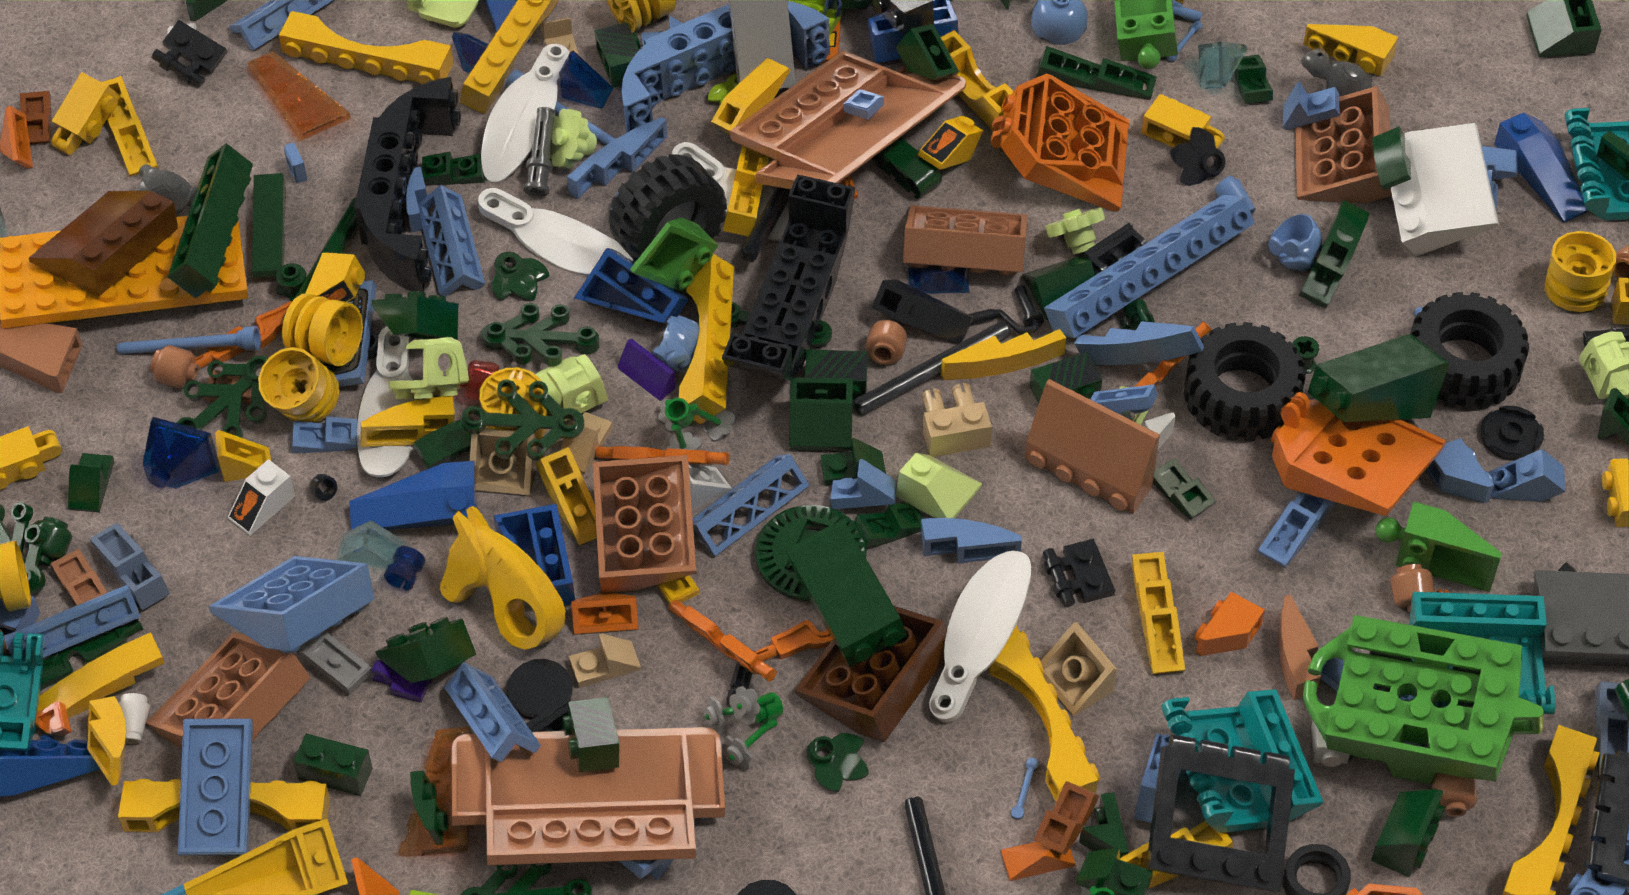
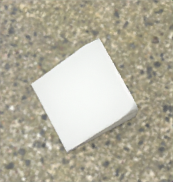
(1162, 425)

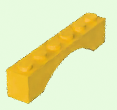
(500, 55)
(417, 62)
(707, 374)
(1067, 753)
(1566, 767)
(156, 804)

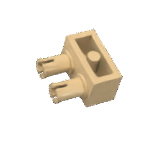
(955, 428)

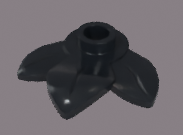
(1193, 157)

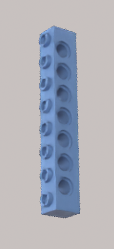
(1149, 265)

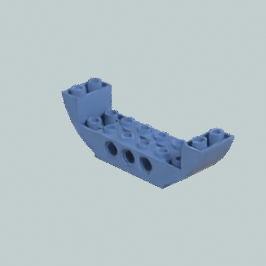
(703, 51)

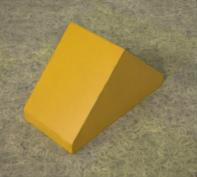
(239, 456)

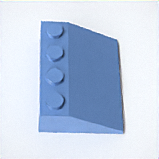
(296, 601)

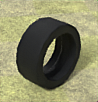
(1316, 854)

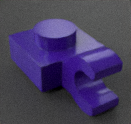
(399, 685)

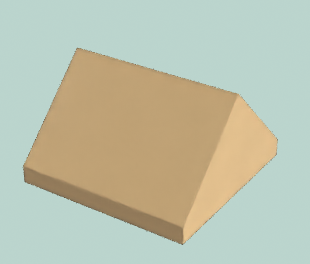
(497, 474)
(1078, 670)

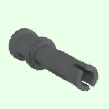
(539, 163)

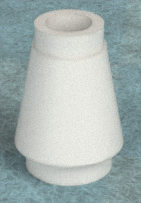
(135, 713)

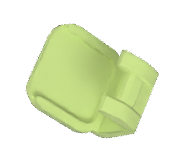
(447, 12)
(1607, 363)
(433, 380)
(574, 384)

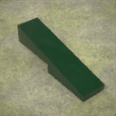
(1104, 77)
(268, 224)

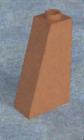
(40, 353)

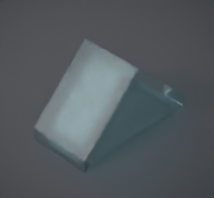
(1218, 63)
(369, 545)

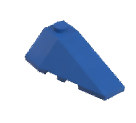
(419, 500)
(43, 765)

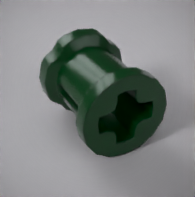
(1308, 349)

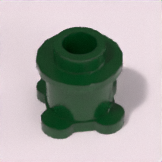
(290, 279)

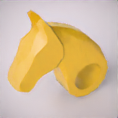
(492, 560)

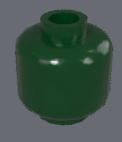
(56, 542)

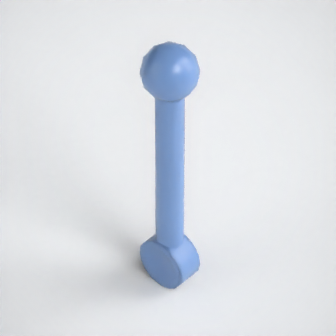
(1194, 28)
(1018, 812)

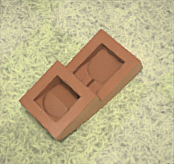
(78, 577)

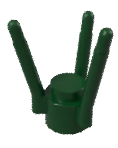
(1135, 313)

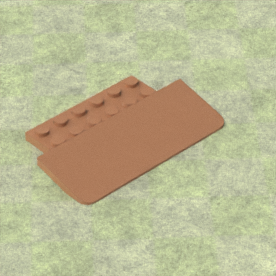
(817, 139)
(552, 813)

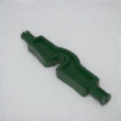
(58, 664)

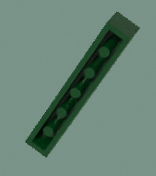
(211, 221)

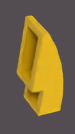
(407, 422)
(107, 737)

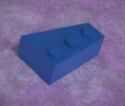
(885, 37)
(618, 288)
(540, 537)

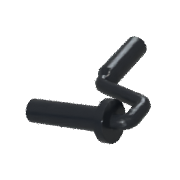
(1032, 319)

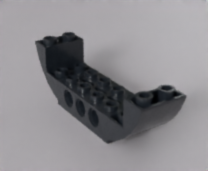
(386, 174)
(796, 281)

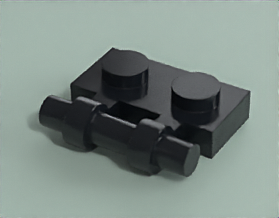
(192, 46)
(1087, 568)

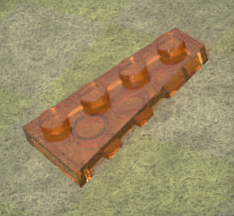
(296, 98)
(438, 771)

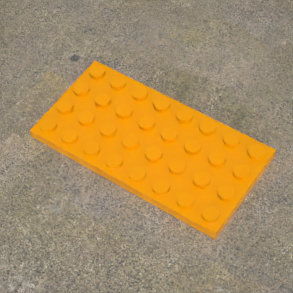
(39, 297)

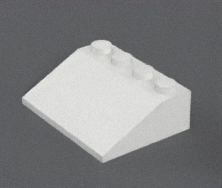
(1446, 191)

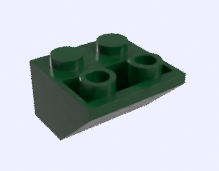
(1564, 27)
(418, 315)
(821, 414)
(428, 649)
(1409, 830)

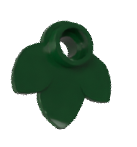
(519, 279)
(840, 764)

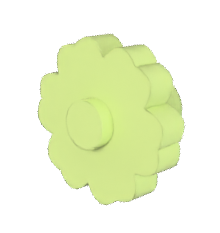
(570, 139)
(1077, 228)

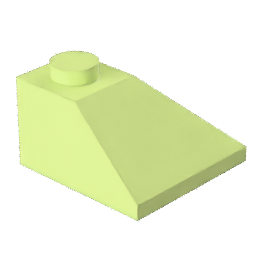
(935, 486)

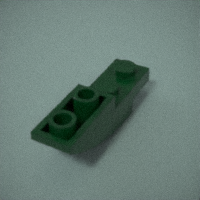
(1334, 254)

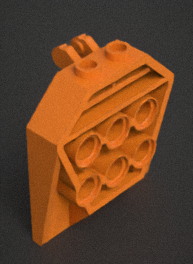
(1064, 140)
(1350, 462)

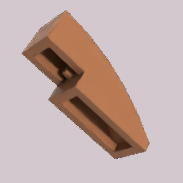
(1295, 648)

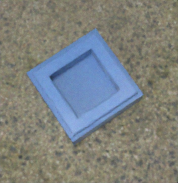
(863, 104)
(295, 163)

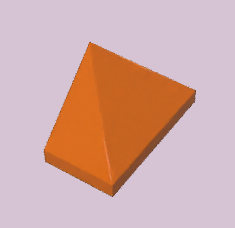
(15, 138)
(604, 613)
(1033, 860)
(369, 881)

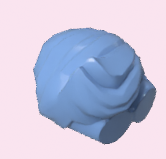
(1296, 242)
(678, 343)

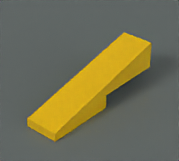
(129, 131)
(745, 193)

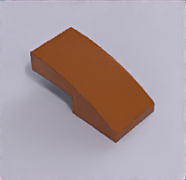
(38, 115)
(1066, 821)

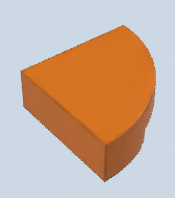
(54, 720)

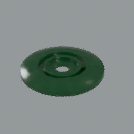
(787, 530)

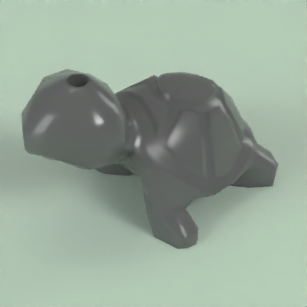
(1343, 75)
(167, 185)

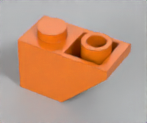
(1231, 626)

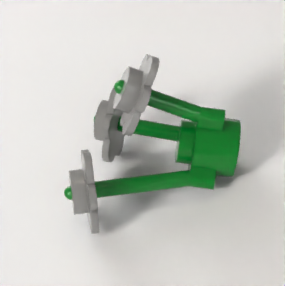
(679, 415)
(750, 709)

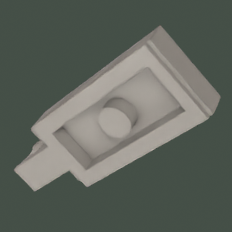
(335, 661)

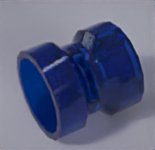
(404, 568)

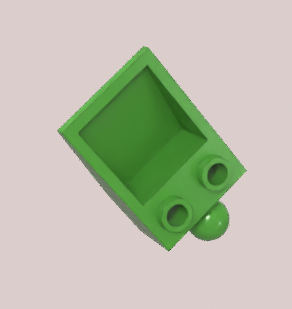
(1145, 31)
(676, 254)
(1442, 546)

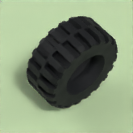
(661, 187)
(1485, 324)
(1250, 350)

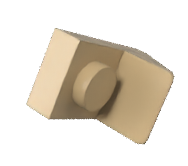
(559, 32)
(584, 446)
(610, 660)

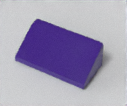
(646, 370)

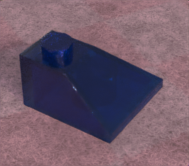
(178, 454)

